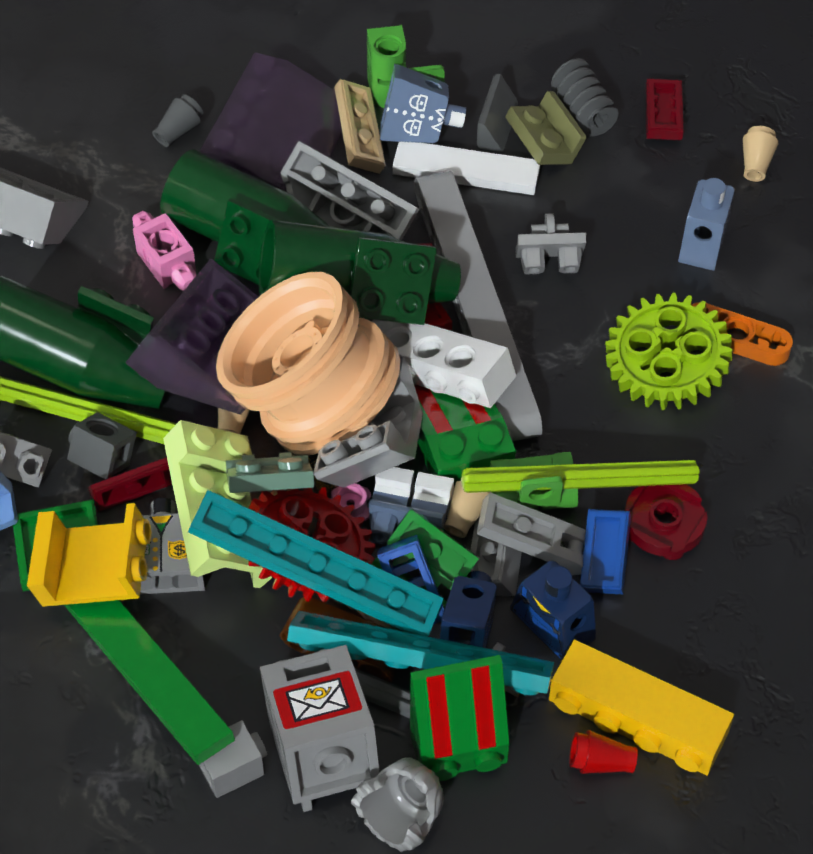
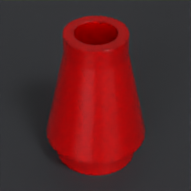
(600, 754)

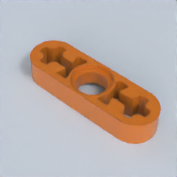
(767, 335)

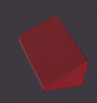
(130, 485)

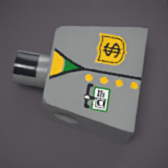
(166, 553)

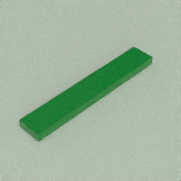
(154, 678)

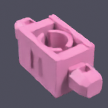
(157, 233)

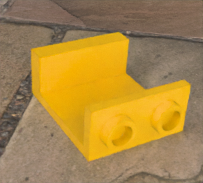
(89, 560)

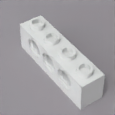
(452, 361)

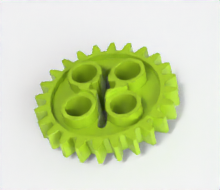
(668, 351)

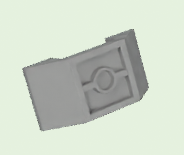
(381, 444)

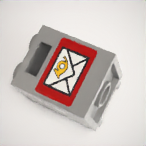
(320, 724)

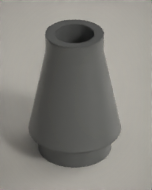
(180, 118)

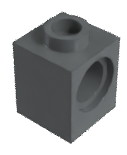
(101, 445)

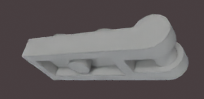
(532, 532)

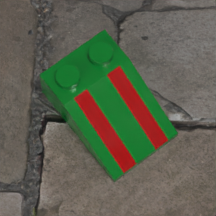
(460, 434)
(460, 717)

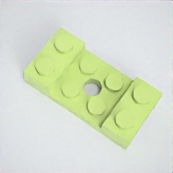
(196, 465)

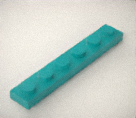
(315, 565)
(407, 649)

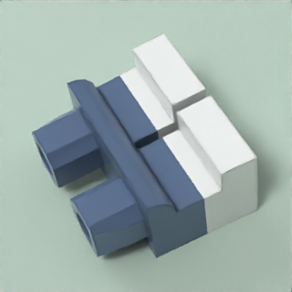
(394, 496)

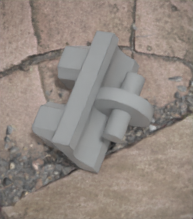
(550, 241)
(23, 459)

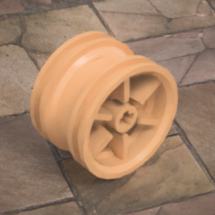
(308, 363)

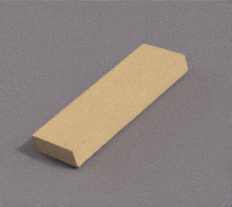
(359, 126)

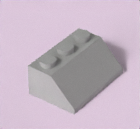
(36, 210)

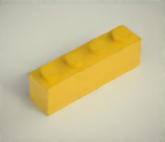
(640, 707)

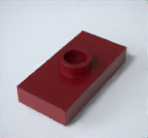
(664, 109)

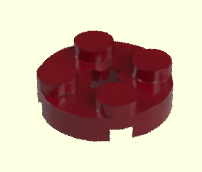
(661, 538)

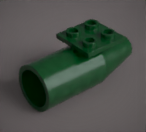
(229, 209)
(378, 271)
(78, 346)

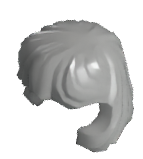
(400, 803)

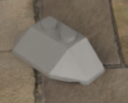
(344, 196)

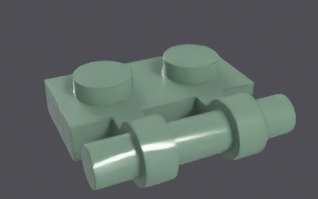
(269, 473)

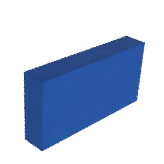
(605, 551)

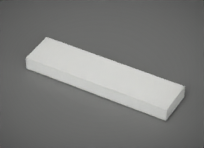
(468, 166)

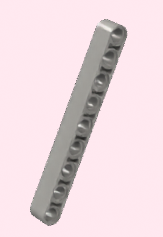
(477, 300)

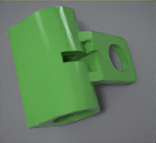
(384, 49)
(540, 499)

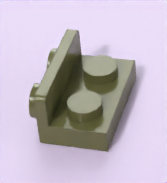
(547, 130)

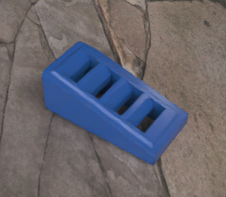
(420, 562)

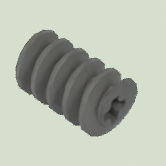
(584, 97)

